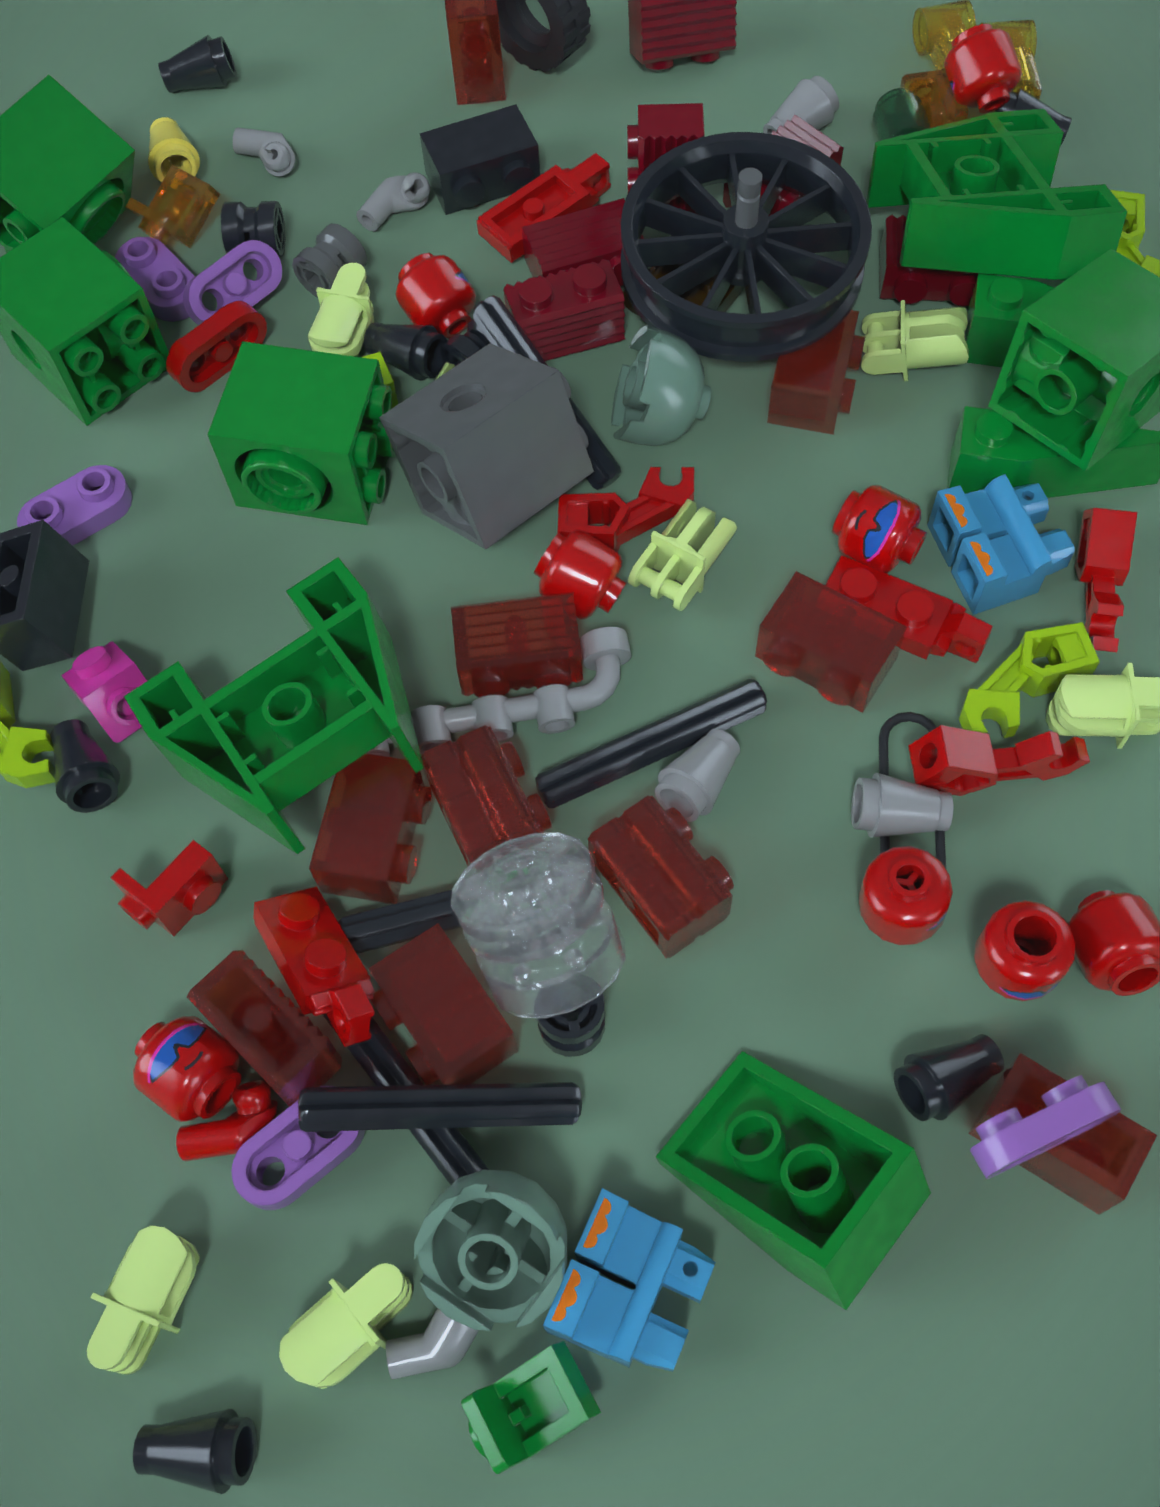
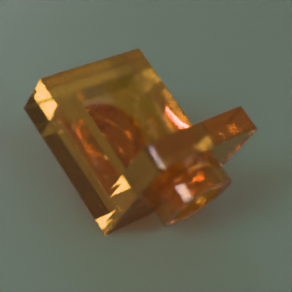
(177, 208)

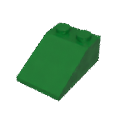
(798, 1176)

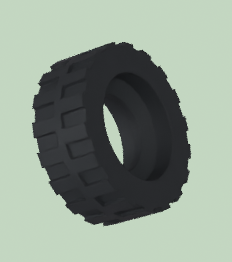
(535, 44)

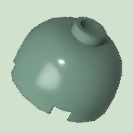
(659, 390)
(492, 1250)

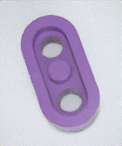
(158, 274)
(228, 282)
(81, 503)
(1069, 1112)
(303, 1153)

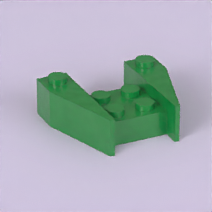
(987, 200)
(994, 446)
(290, 715)

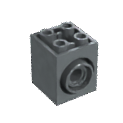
(489, 443)

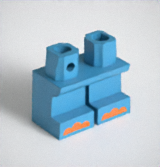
(994, 541)
(641, 1255)

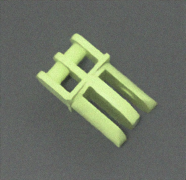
(343, 313)
(914, 340)
(682, 554)
(1106, 706)
(142, 1299)
(344, 1327)

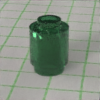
(899, 114)

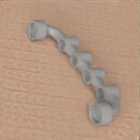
(551, 705)

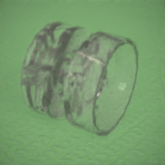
(539, 925)

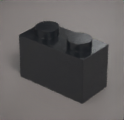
(480, 158)
(39, 595)

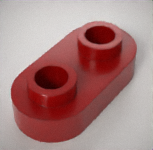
(213, 346)

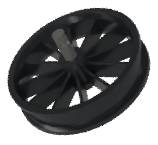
(744, 243)

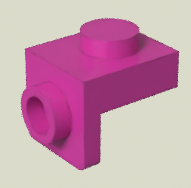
(101, 681)

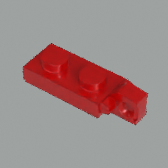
(544, 198)
(931, 620)
(317, 961)

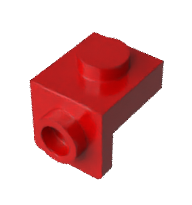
(177, 894)

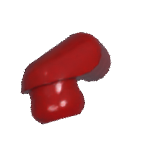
(227, 1135)

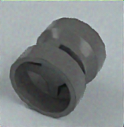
(320, 264)

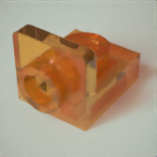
(936, 96)

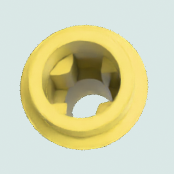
(170, 147)

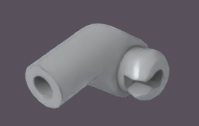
(268, 146)
(394, 196)
(436, 1349)

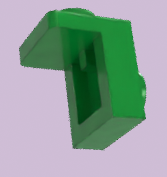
(529, 1408)

